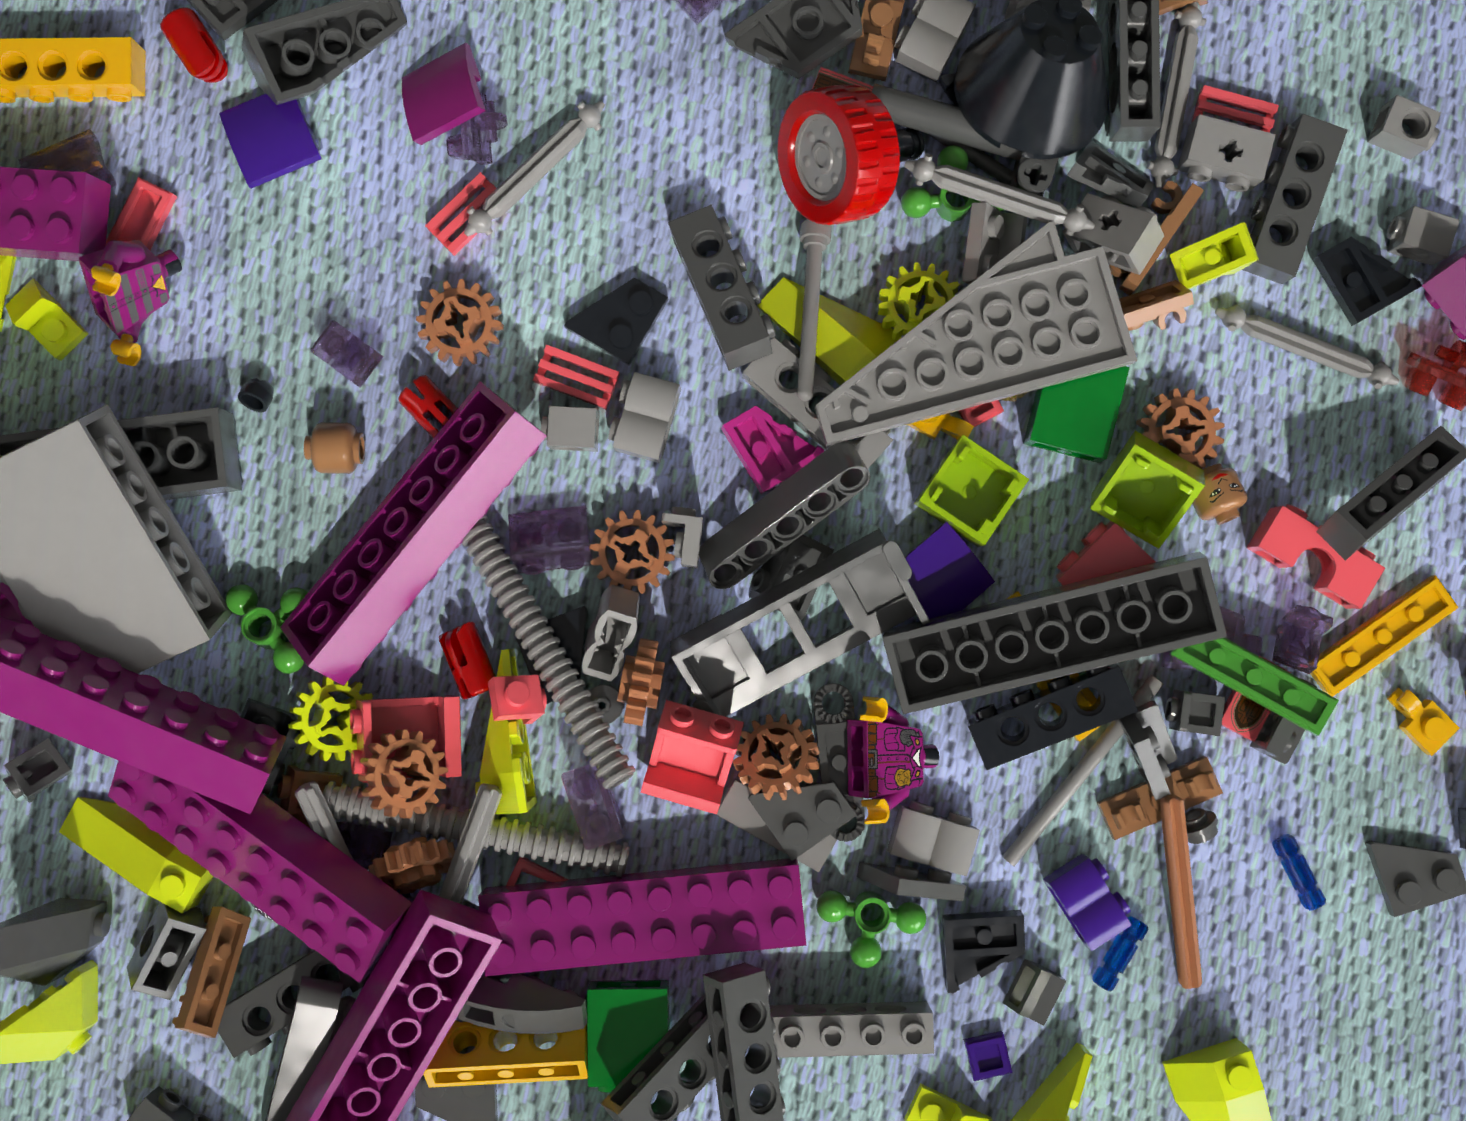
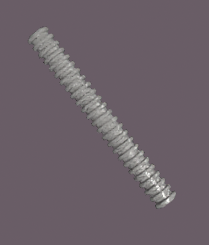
(548, 656)
(501, 835)

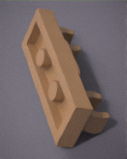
(875, 47)
(1177, 210)
(1156, 305)
(1138, 808)
(212, 972)

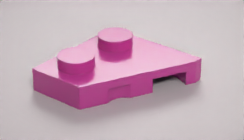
(767, 449)

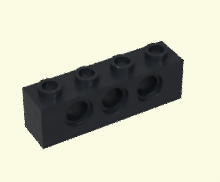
(999, 748)

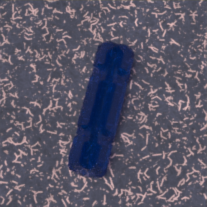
(1299, 872)
(1120, 954)

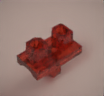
(1426, 371)

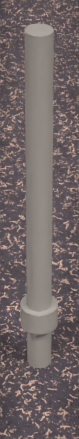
(1076, 778)

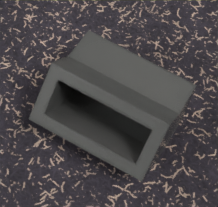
(1034, 991)

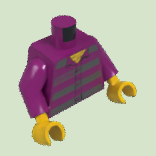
(125, 288)

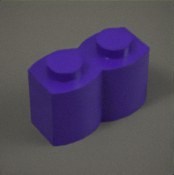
(1087, 901)

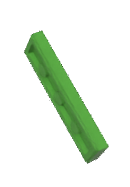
(1261, 682)

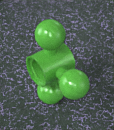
(917, 200)
(243, 601)
(866, 950)

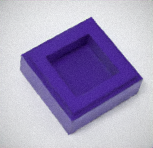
(987, 1056)

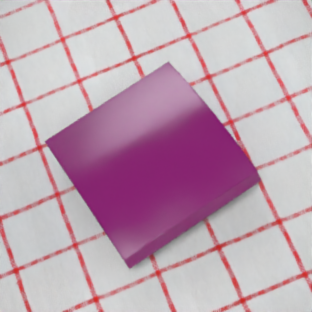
(442, 94)

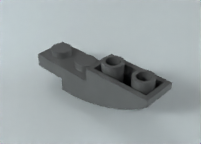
(524, 1006)

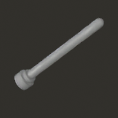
(815, 240)

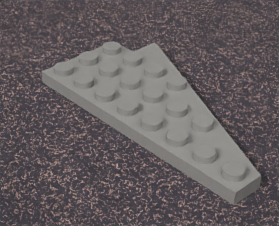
(1005, 334)

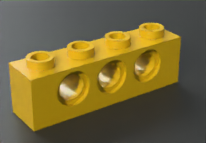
(44, 57)
(521, 1064)

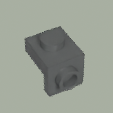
(1195, 712)

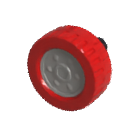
(842, 153)

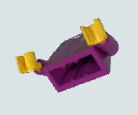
(885, 758)

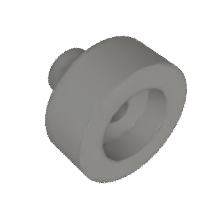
(608, 695)

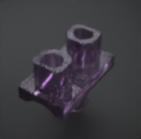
(477, 135)

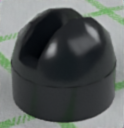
(256, 395)

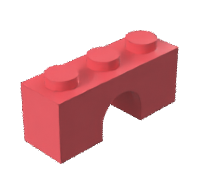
(1287, 534)

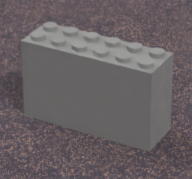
(100, 549)

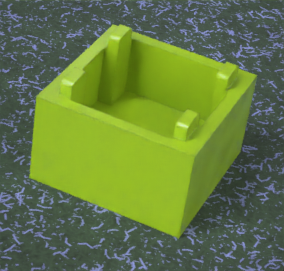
(1147, 489)
(971, 491)

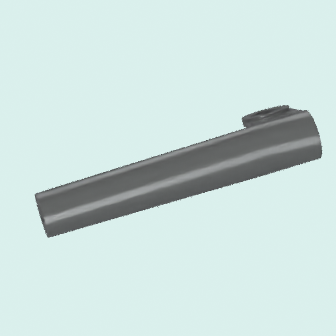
(949, 123)

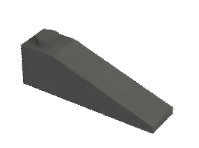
(315, 46)
(51, 939)

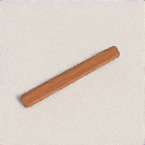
(1181, 891)

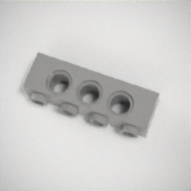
(764, 377)
(853, 1029)

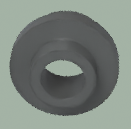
(1201, 825)

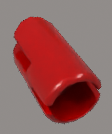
(194, 45)
(422, 409)
(467, 659)

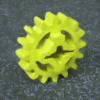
(904, 299)
(317, 728)

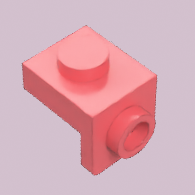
(517, 698)

